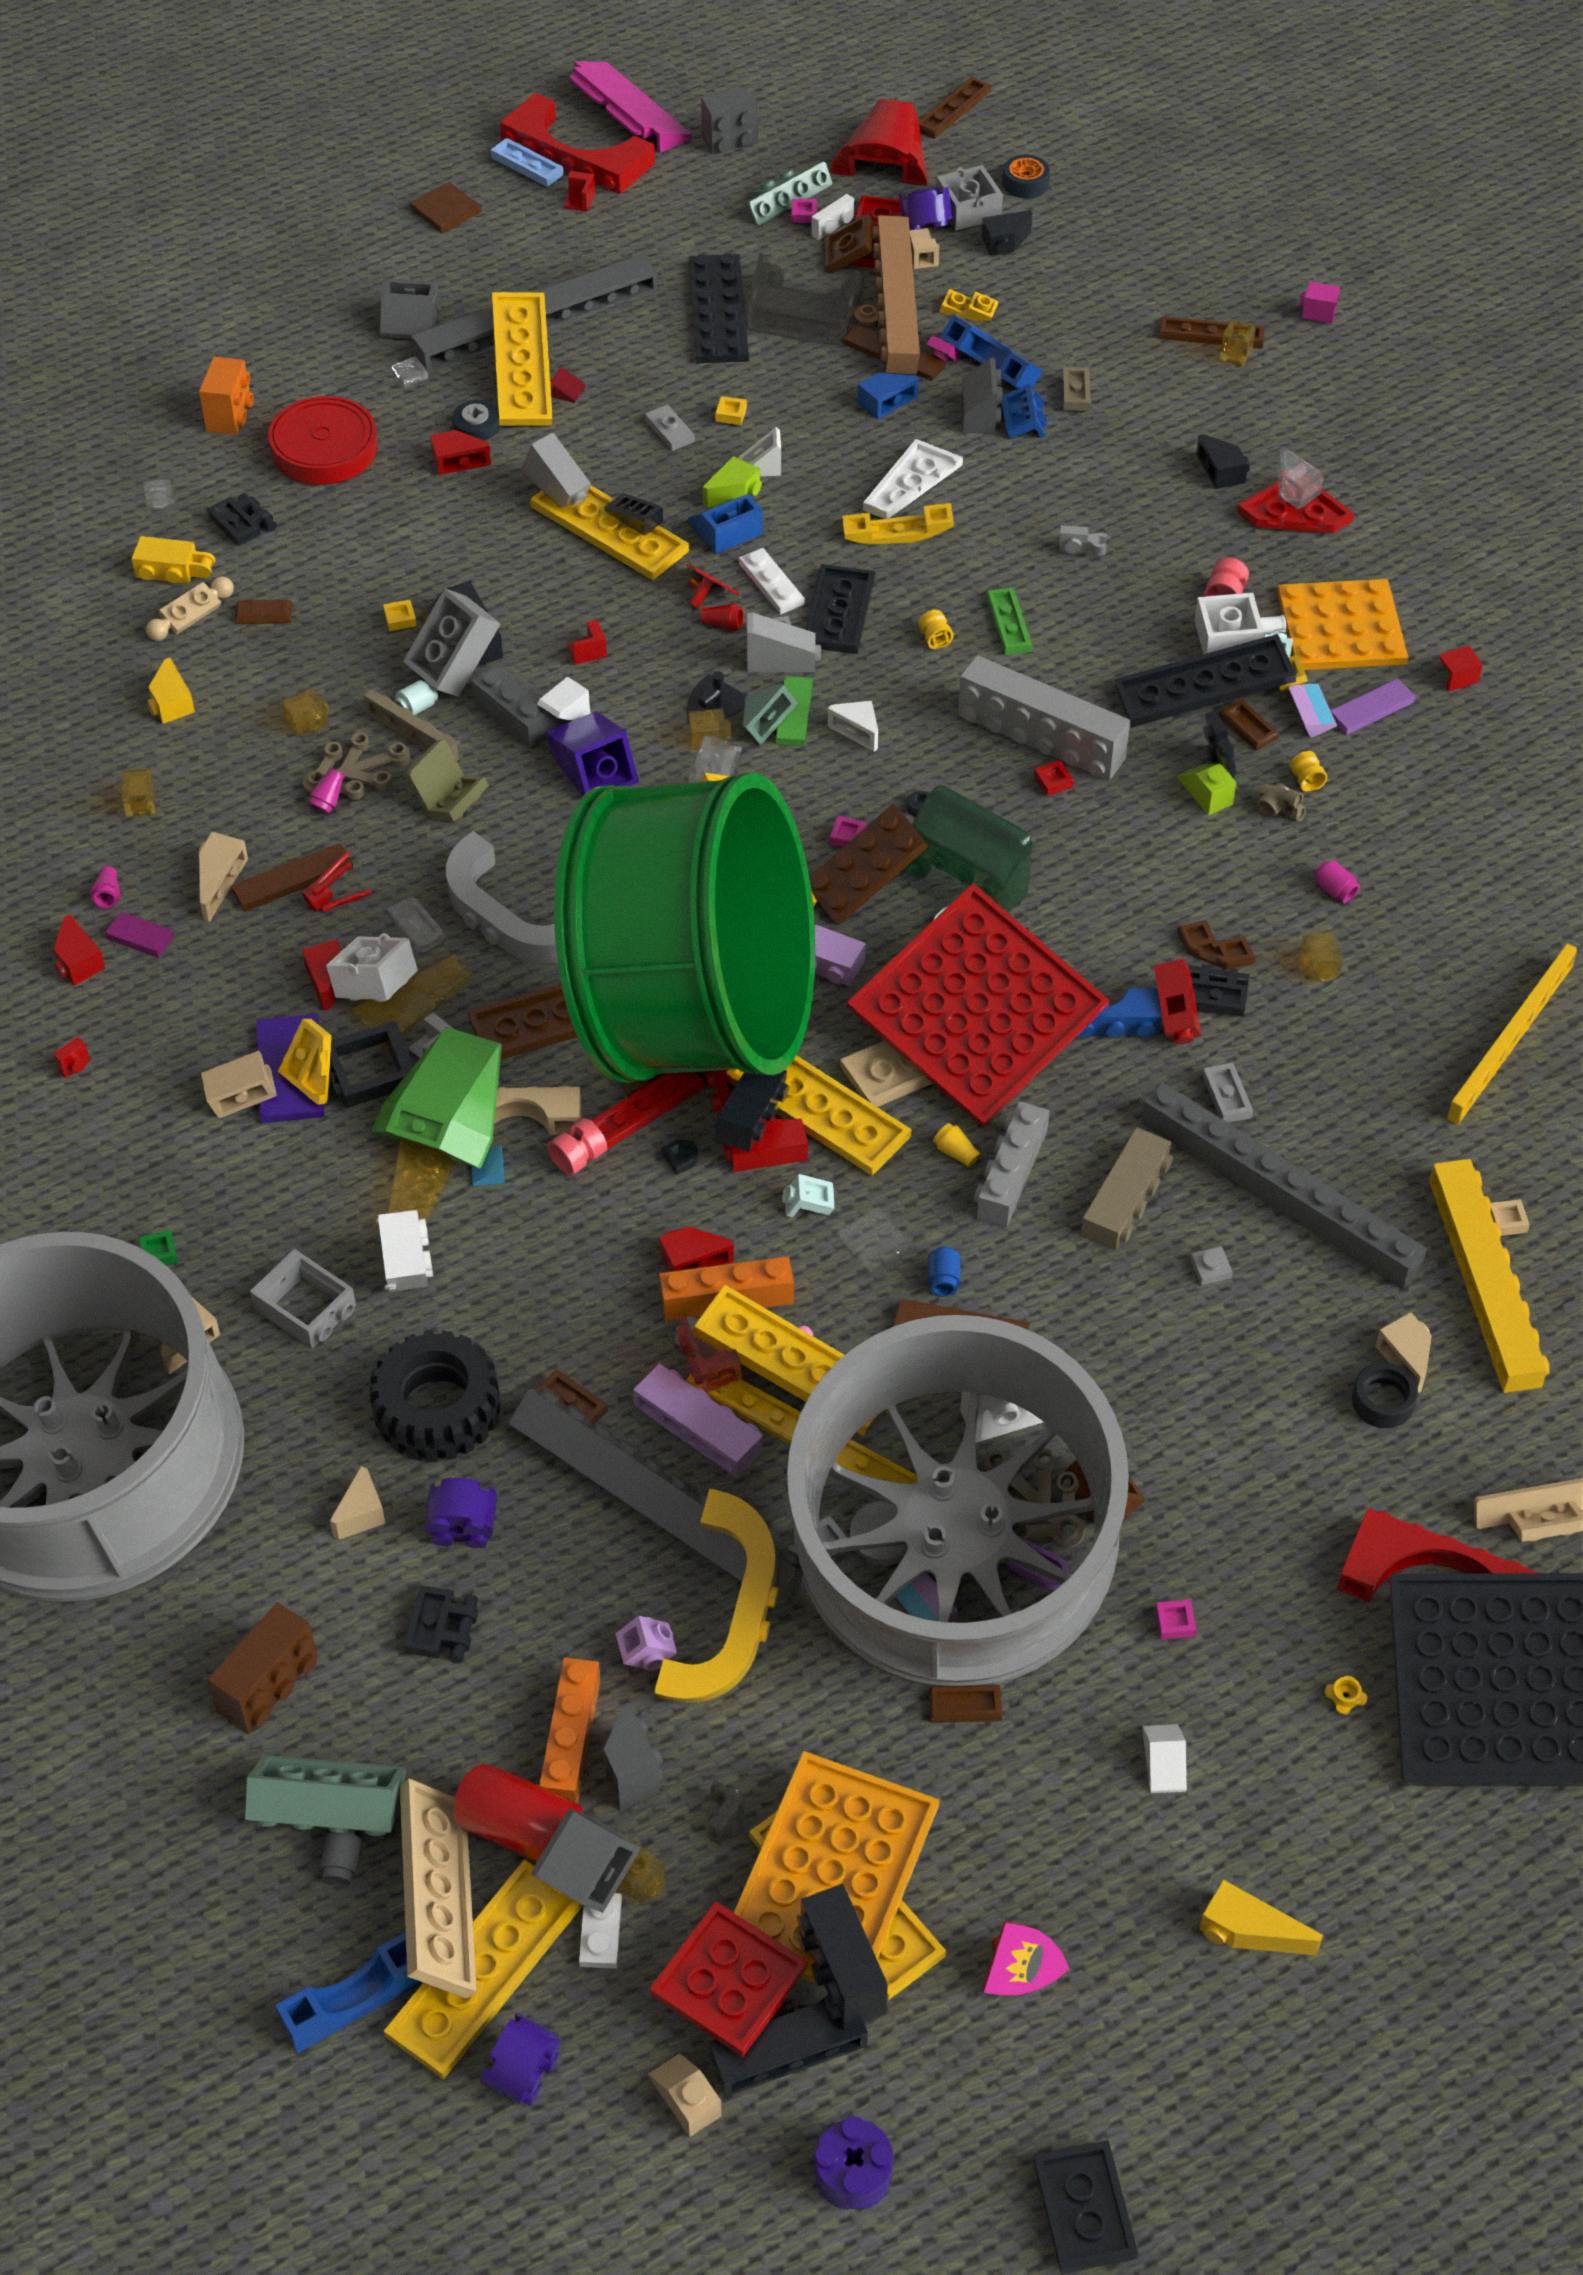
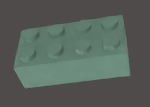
(324, 1794)

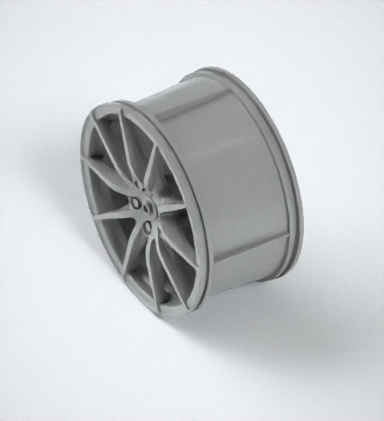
(954, 1513)
(92, 1531)

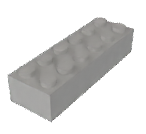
(1043, 717)

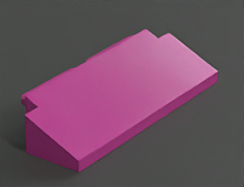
(628, 104)

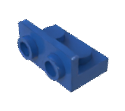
(1024, 412)

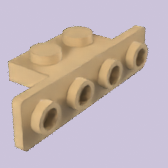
(1535, 1510)

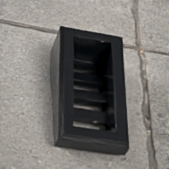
(644, 520)

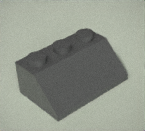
(514, 705)

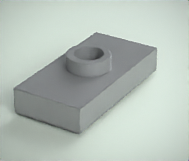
(669, 427)

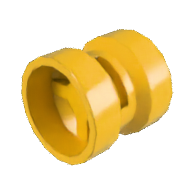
(935, 628)
(1307, 767)

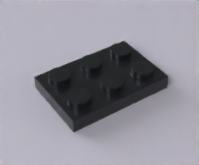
(1085, 2207)

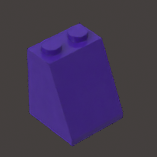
(593, 753)

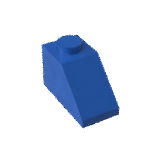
(886, 392)

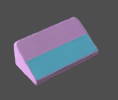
(1312, 708)
(921, 1599)

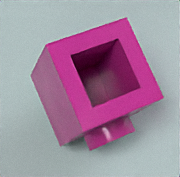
(1319, 302)

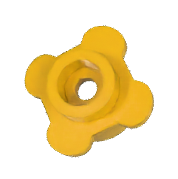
(1346, 1685)

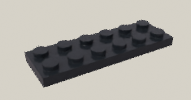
(718, 308)
(1205, 680)

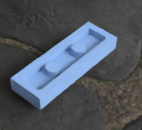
(527, 162)

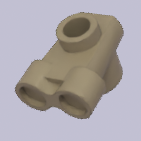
(1281, 799)

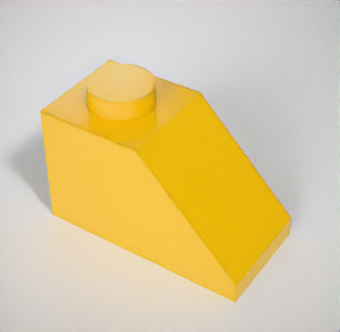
(169, 694)

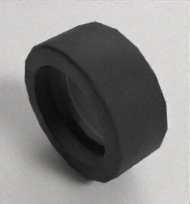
(1375, 1414)

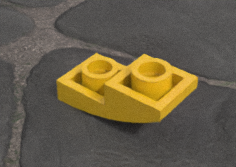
(978, 308)

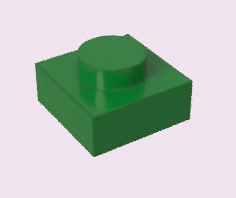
(160, 1246)

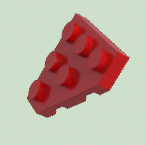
(1271, 511)

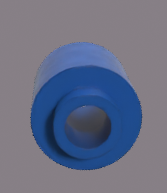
(944, 1271)

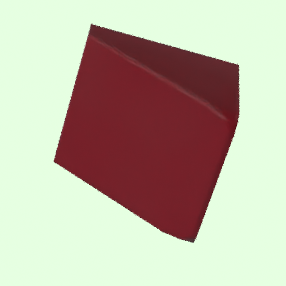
(566, 386)

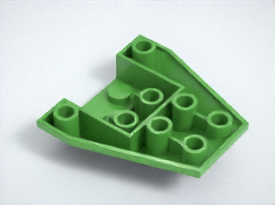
(447, 1098)

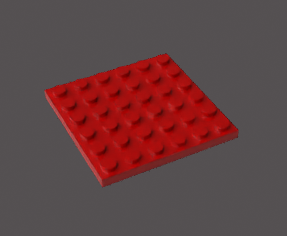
(978, 1004)

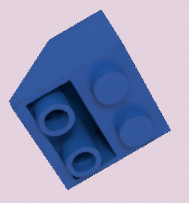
(729, 523)

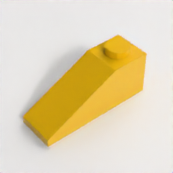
(1252, 1924)

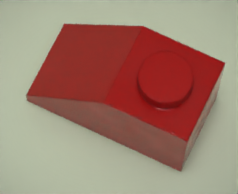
(458, 452)
(76, 953)
(315, 963)
(694, 1249)

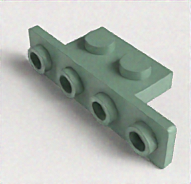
(777, 194)

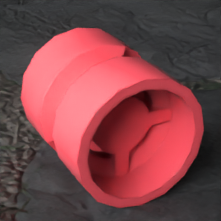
(1227, 578)
(577, 1147)

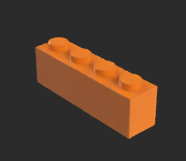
(693, 1290)
(571, 1727)

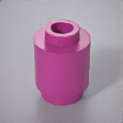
(1336, 881)

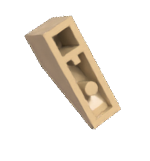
(219, 865)

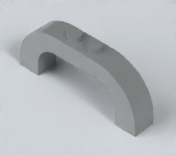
(482, 912)

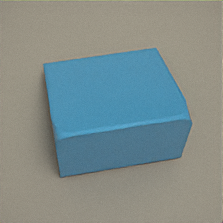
(492, 1169)

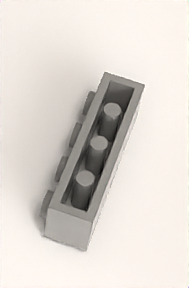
(1012, 1164)

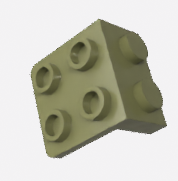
(442, 785)

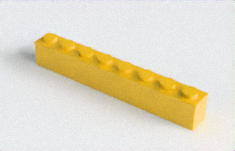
(1488, 1276)

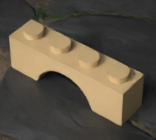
(552, 1106)

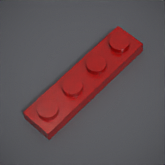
(647, 1105)

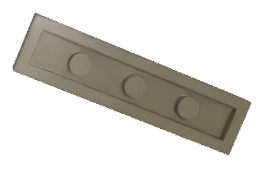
(405, 723)

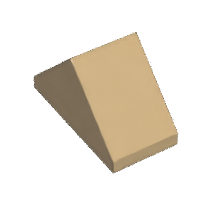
(358, 1509)

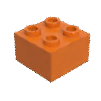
(226, 395)

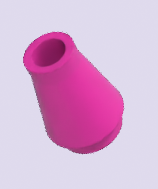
(326, 793)
(106, 890)

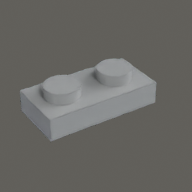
(1227, 1092)

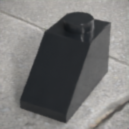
(1006, 231)
(1222, 461)

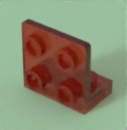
(714, 1373)

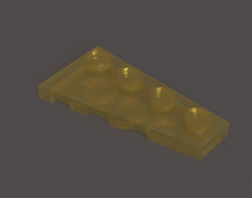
(415, 998)
(419, 1179)

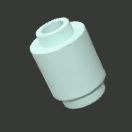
(417, 697)

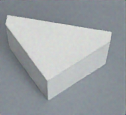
(766, 454)
(566, 700)
(856, 722)
(1165, 1758)

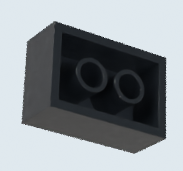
(842, 1957)

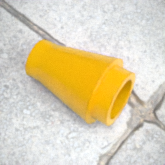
(956, 1145)

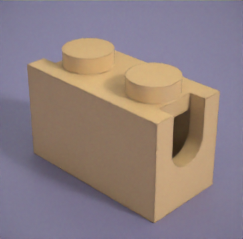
(238, 1084)

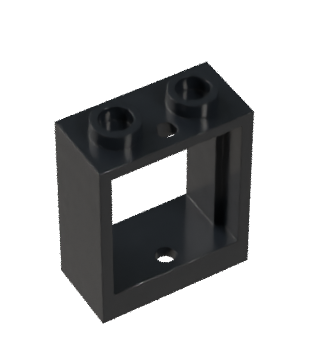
(377, 1087)

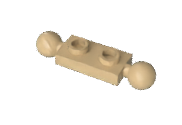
(189, 608)

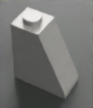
(555, 472)
(779, 646)

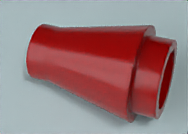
(723, 616)

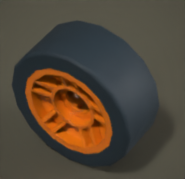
(1026, 176)

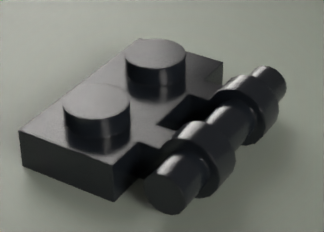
(235, 521)
(1219, 745)
(1219, 990)
(430, 1621)

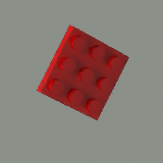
(728, 1978)

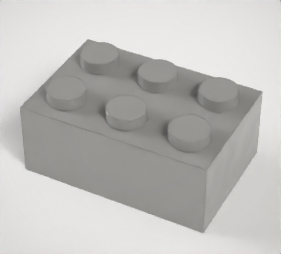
(451, 642)

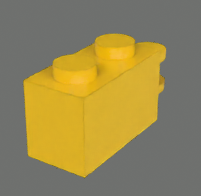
(170, 560)

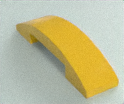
(900, 529)

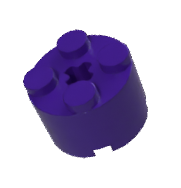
(926, 207)
(460, 1512)
(520, 2059)
(853, 2142)

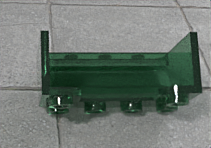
(973, 846)

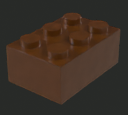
(263, 1668)

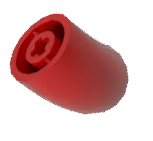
(509, 1810)

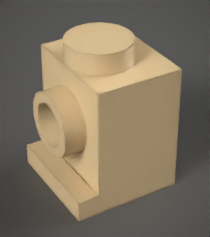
(923, 249)

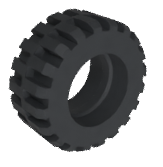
(442, 1430)

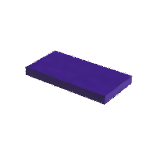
(273, 1042)

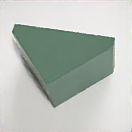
(766, 711)

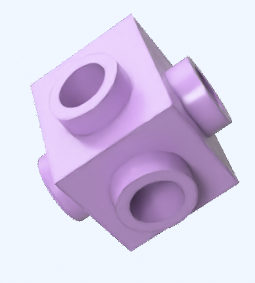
(646, 1643)

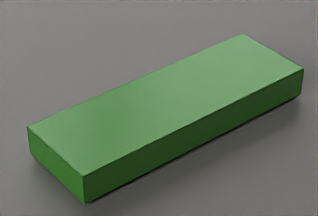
(1009, 621)
(794, 727)

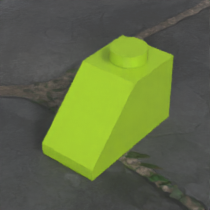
(732, 481)
(1209, 786)

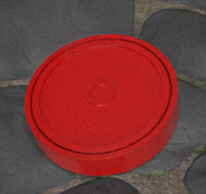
(323, 440)

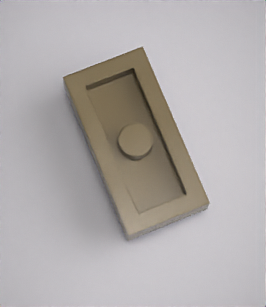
(1076, 388)

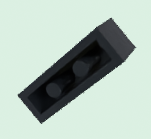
(749, 1108)

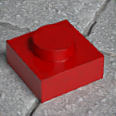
(1053, 778)
(72, 1058)

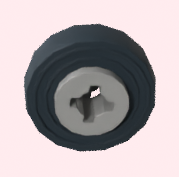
(476, 419)

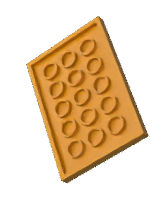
(831, 1832)

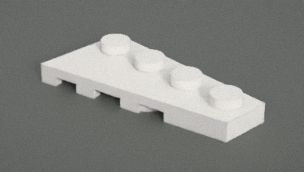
(910, 477)

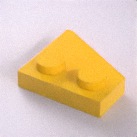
(309, 1061)

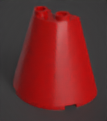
(886, 136)

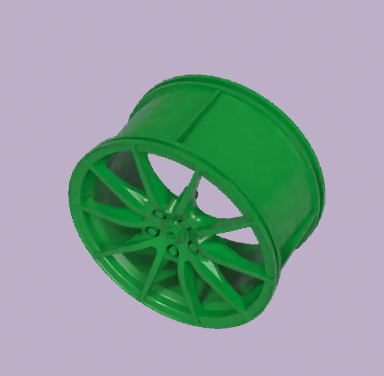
(685, 928)

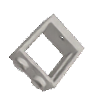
(284, 1278)

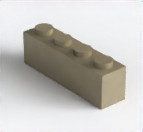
(1126, 1189)

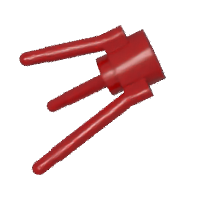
(319, 894)

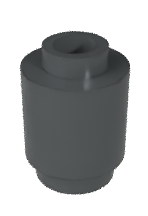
(340, 1857)

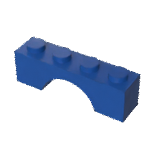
(982, 347)
(1134, 1015)
(323, 2011)

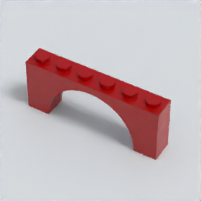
(612, 167)
(781, 1144)
(1391, 1545)

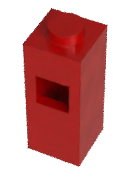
(1177, 1001)

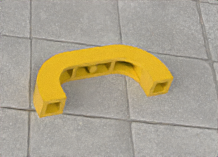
(713, 1678)

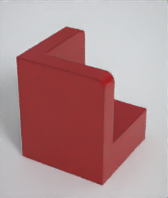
(580, 191)
(590, 648)
(1462, 666)

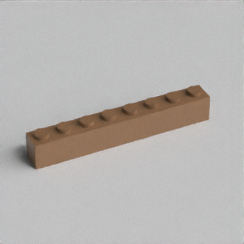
(896, 295)

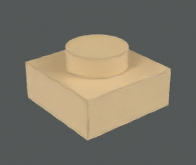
(1510, 1217)

